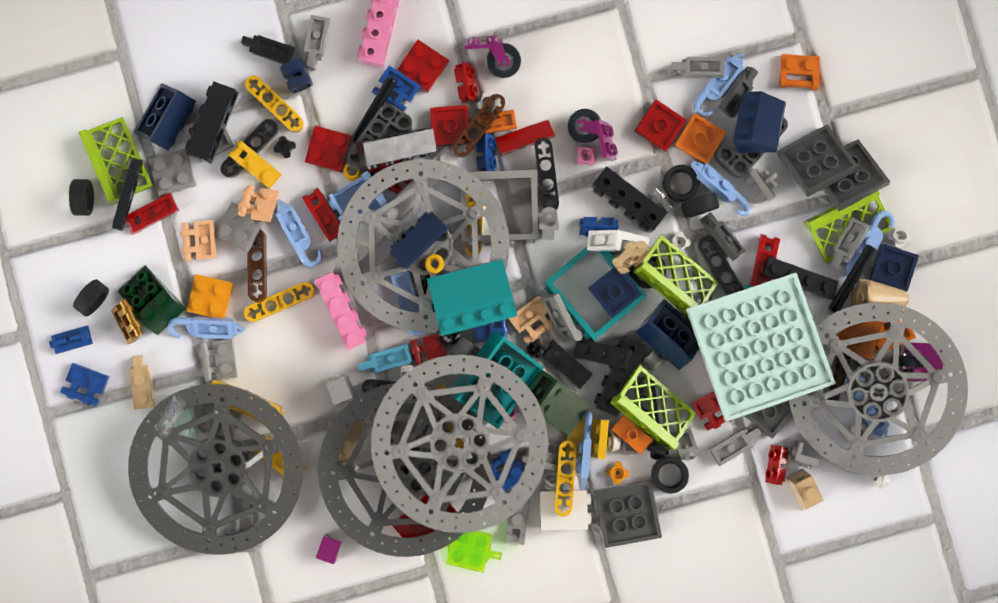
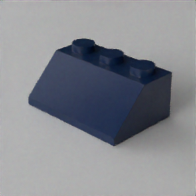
(165, 116)
(759, 123)
(418, 239)
(670, 334)

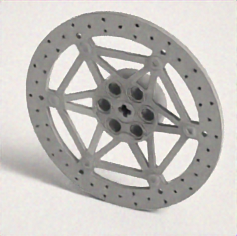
(373, 219)
(916, 430)
(436, 495)

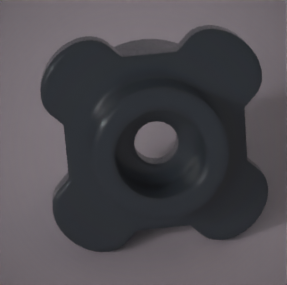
(284, 142)
(535, 349)
(658, 451)

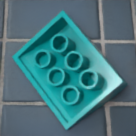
(472, 297)
(507, 354)

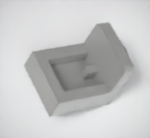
(805, 461)

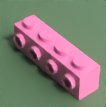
(378, 32)
(340, 309)

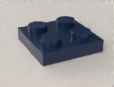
(894, 267)
(614, 292)

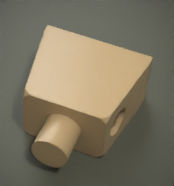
(805, 489)

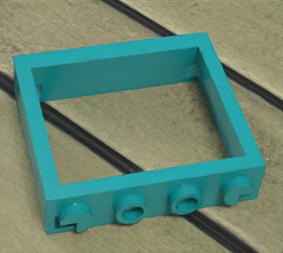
(575, 316)

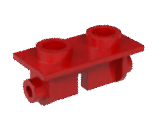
(465, 73)
(777, 456)

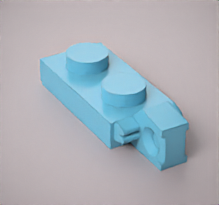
(387, 359)

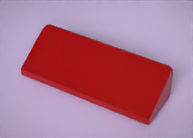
(524, 137)

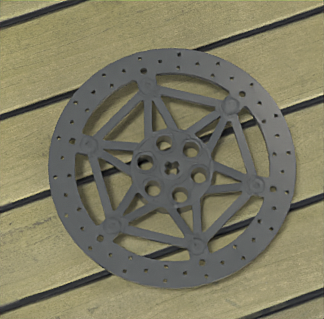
(349, 472)
(142, 488)

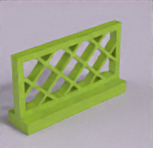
(99, 163)
(832, 214)
(665, 286)
(646, 422)

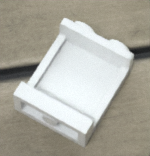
(612, 240)
(576, 520)

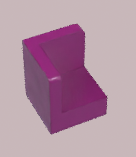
(328, 549)

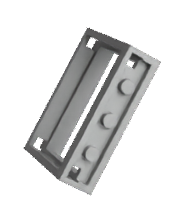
(507, 175)

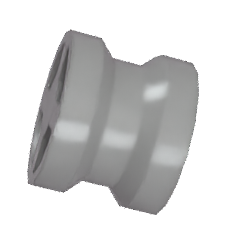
(653, 360)

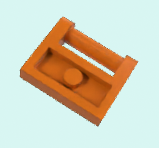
(800, 66)

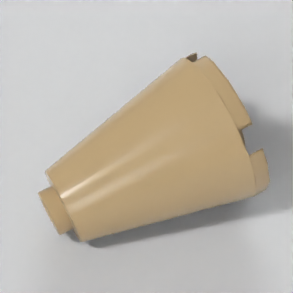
(873, 291)

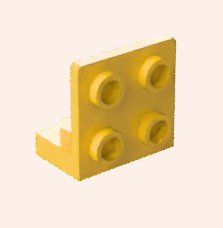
(598, 435)

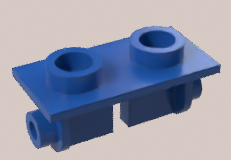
(486, 146)
(590, 224)
(71, 339)

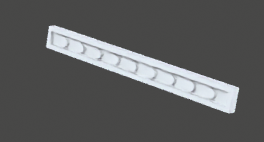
(396, 213)

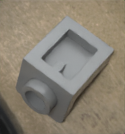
(687, 446)

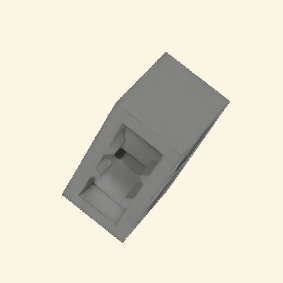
(340, 389)

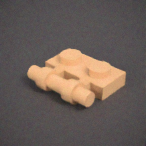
(264, 204)
(204, 240)
(528, 315)

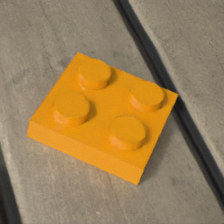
(209, 297)

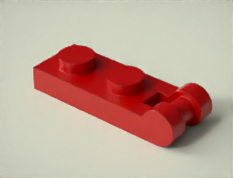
(152, 213)
(323, 214)
(761, 255)

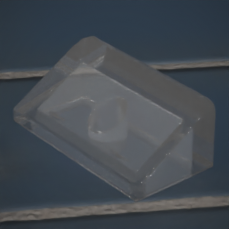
(170, 416)

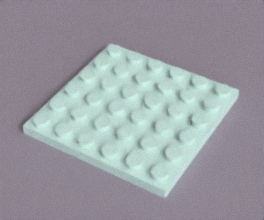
(760, 346)

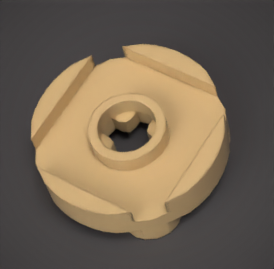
(633, 255)

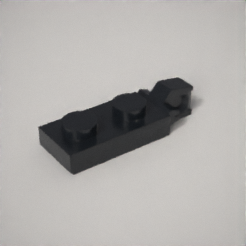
(269, 49)

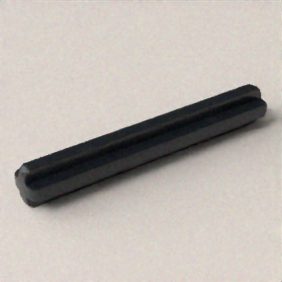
(378, 101)
(852, 278)

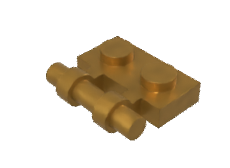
(127, 321)

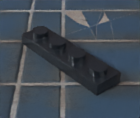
(809, 280)

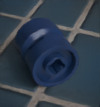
(294, 69)

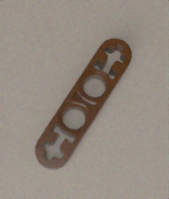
(477, 124)
(257, 265)

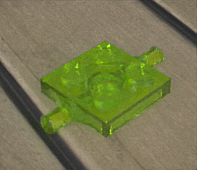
(472, 551)

